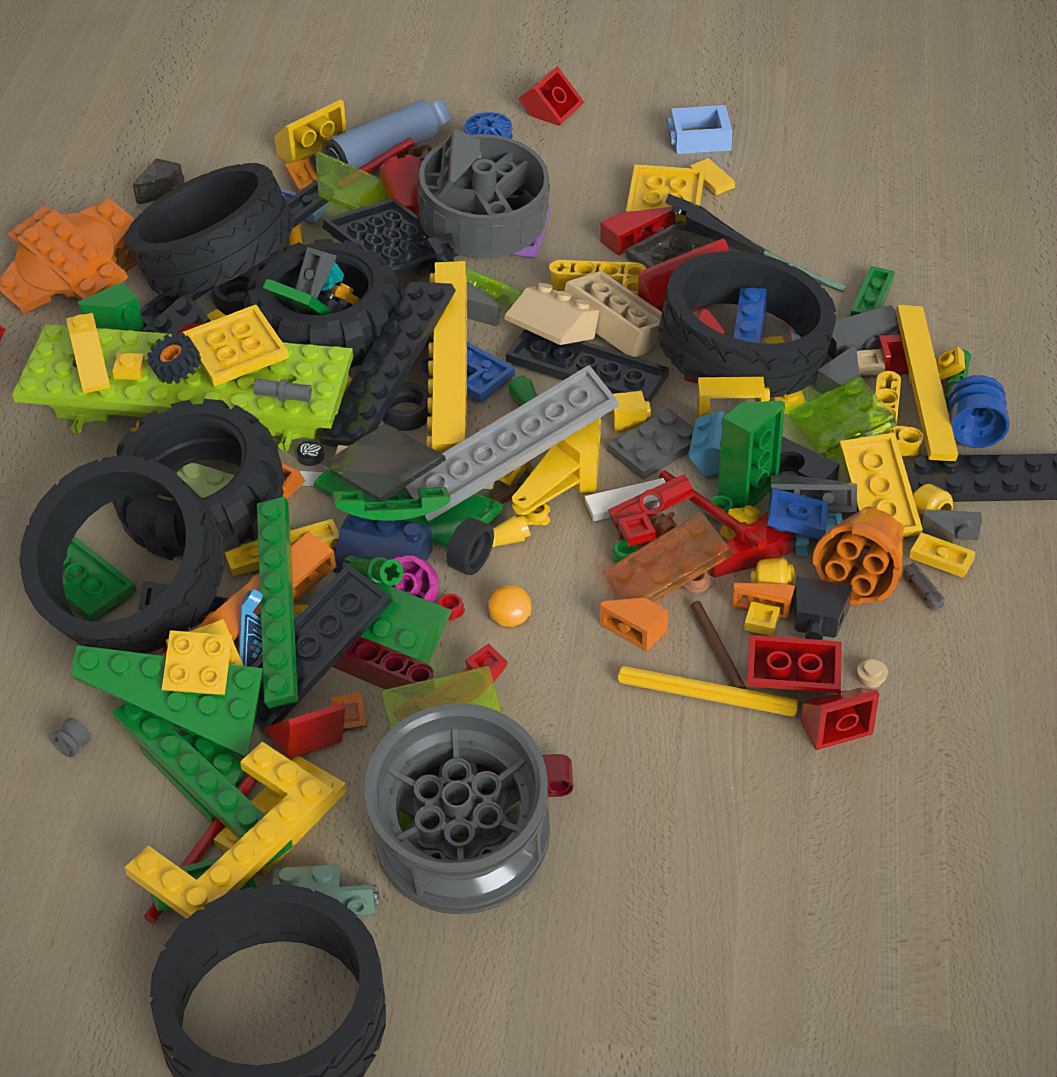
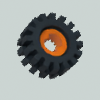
(174, 358)

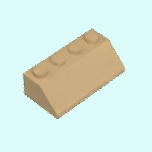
(623, 316)

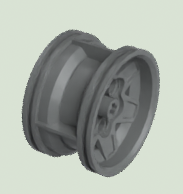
(456, 740)

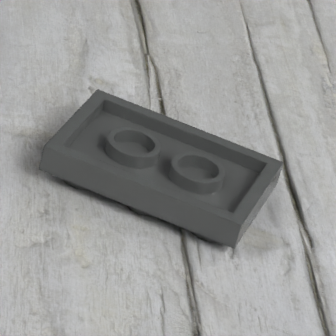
(653, 443)

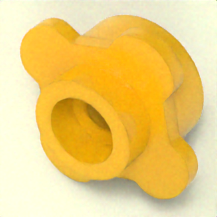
(538, 516)

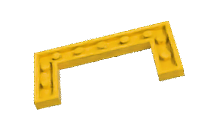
(302, 800)

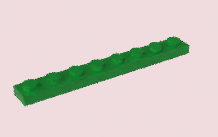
(277, 603)
(192, 771)

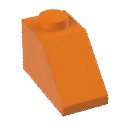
(635, 620)

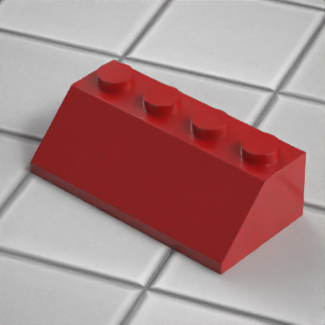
(655, 279)

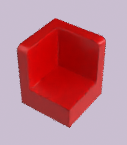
(893, 353)
(636, 529)

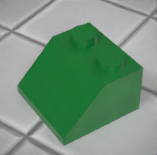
(114, 309)

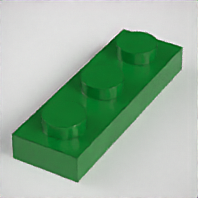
(873, 290)

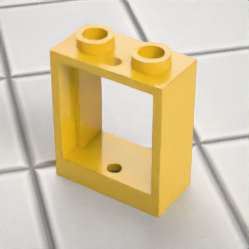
(729, 388)

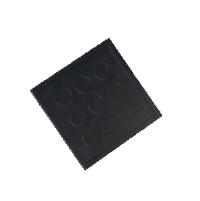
(386, 229)

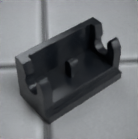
(440, 250)

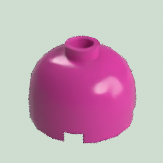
(418, 578)

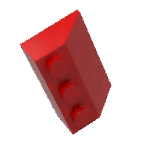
(794, 664)

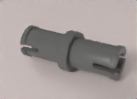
(282, 390)

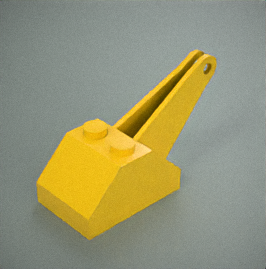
(564, 466)

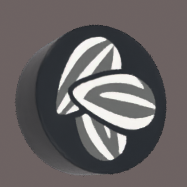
(310, 453)

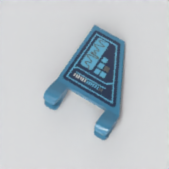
(250, 629)

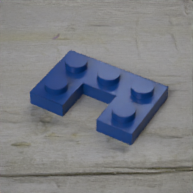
(486, 370)

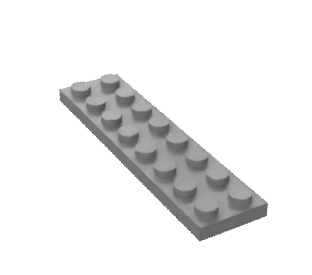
(518, 437)

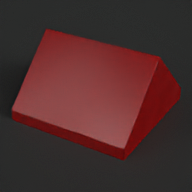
(309, 731)

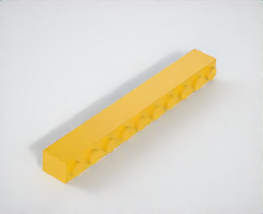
(449, 363)

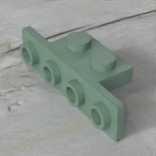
(328, 881)

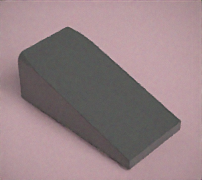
(315, 271)

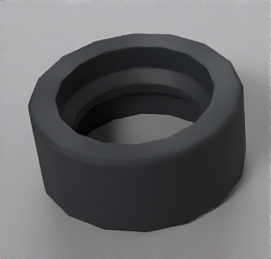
(227, 304)
(413, 418)
(470, 546)

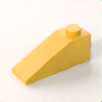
(88, 353)

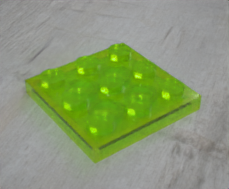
(842, 415)

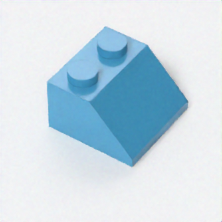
(705, 443)

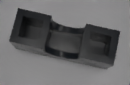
(806, 462)

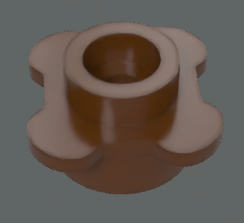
(663, 524)

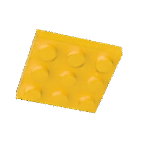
(653, 184)
(237, 345)

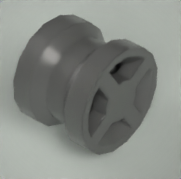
(70, 737)

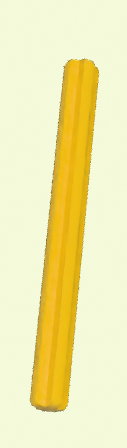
(708, 691)

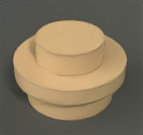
(872, 673)

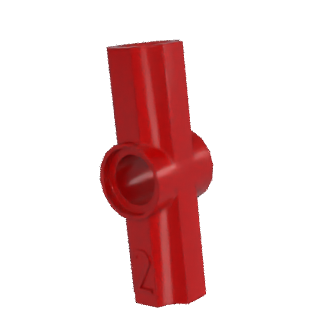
(668, 494)

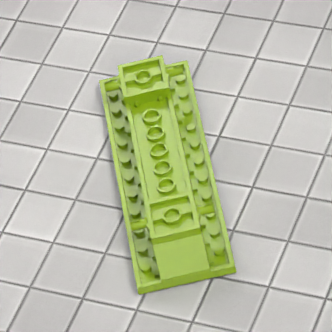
(54, 381)

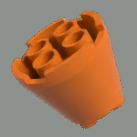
(864, 554)

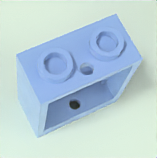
(700, 140)

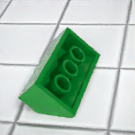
(750, 451)
(408, 624)

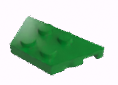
(220, 758)

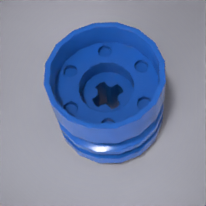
(489, 123)
(978, 411)

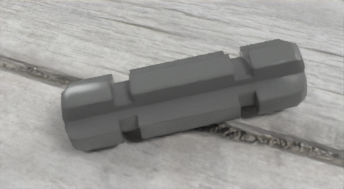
(923, 586)

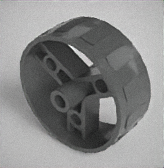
(492, 225)

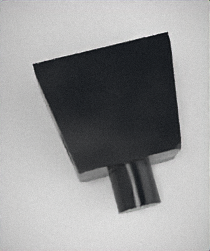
(820, 607)

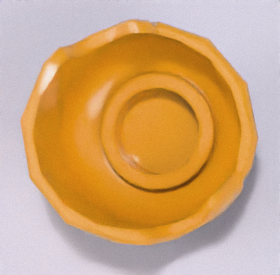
(509, 606)

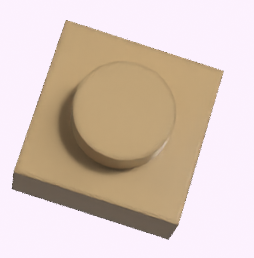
(870, 362)

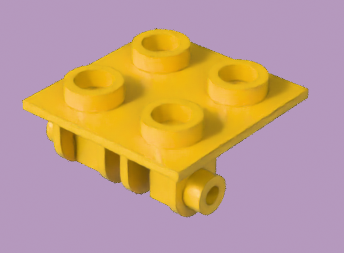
(197, 662)

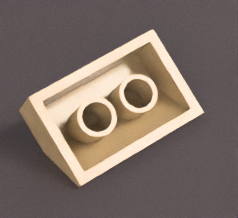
(554, 315)

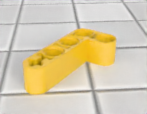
(623, 272)
(888, 391)

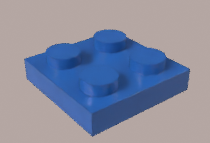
(797, 514)

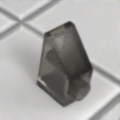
(157, 180)

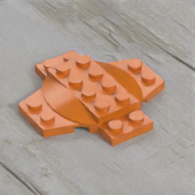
(65, 255)

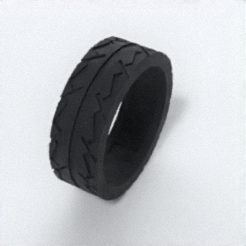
(210, 229)
(789, 296)
(65, 511)
(262, 917)

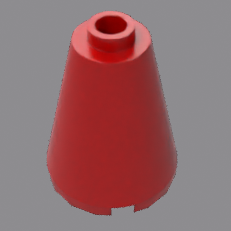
(401, 180)

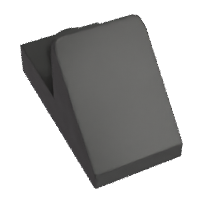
(951, 524)

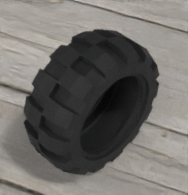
(351, 328)
(192, 435)

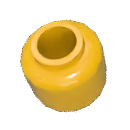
(932, 498)
(773, 572)

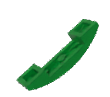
(391, 510)

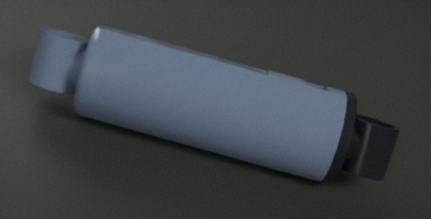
(369, 141)

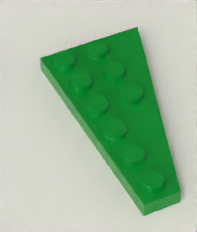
(138, 681)

